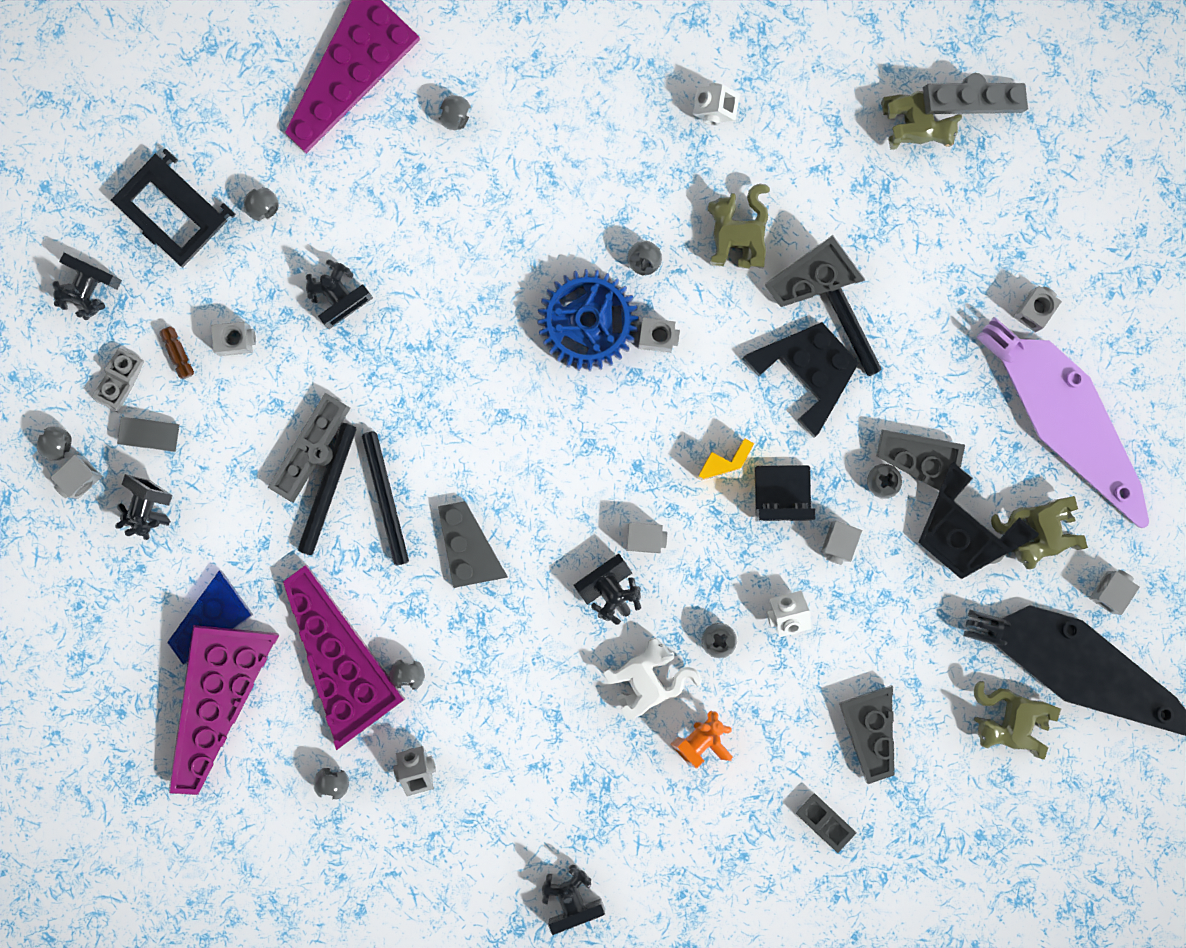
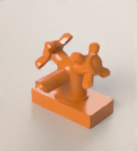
(705, 736)

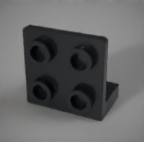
(783, 493)

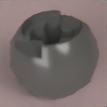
(454, 112)
(261, 204)
(644, 258)
(54, 443)
(894, 479)
(708, 640)
(407, 674)
(331, 783)

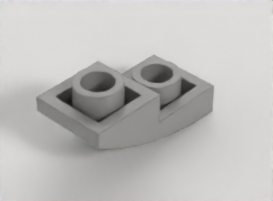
(119, 379)

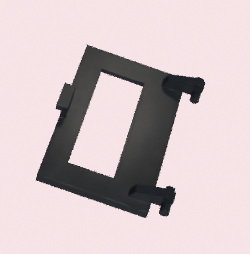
(183, 196)

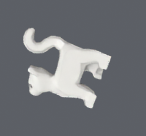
(646, 685)

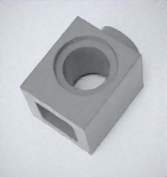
(1029, 316)
(221, 335)
(648, 343)
(75, 477)
(646, 538)
(841, 542)
(1115, 591)

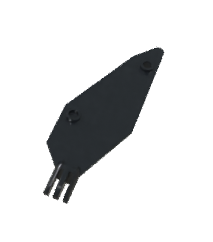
(1080, 665)

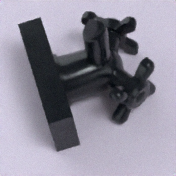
(82, 287)
(341, 300)
(140, 510)
(605, 583)
(573, 907)

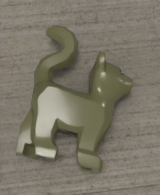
(918, 125)
(740, 234)
(1046, 521)
(1018, 721)

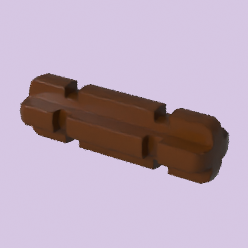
(176, 352)

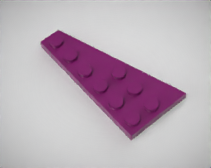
(358, 57)
(344, 669)
(216, 686)

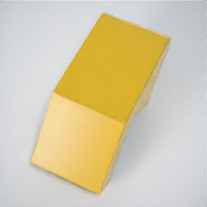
(717, 465)

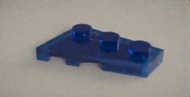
(216, 607)

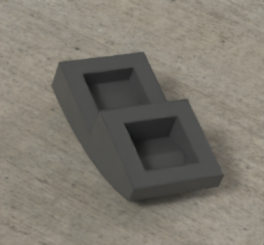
(148, 434)
(826, 823)

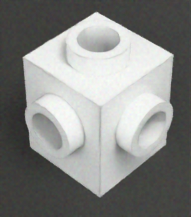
(716, 104)
(789, 614)

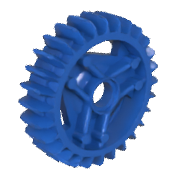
(599, 338)

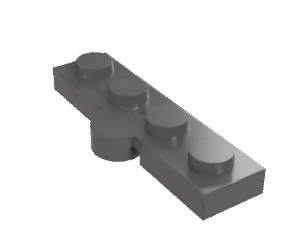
(975, 97)
(310, 448)

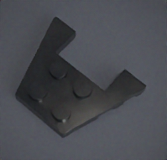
(817, 361)
(961, 539)

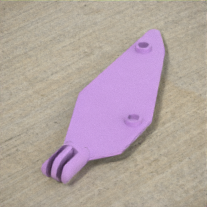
(1069, 416)

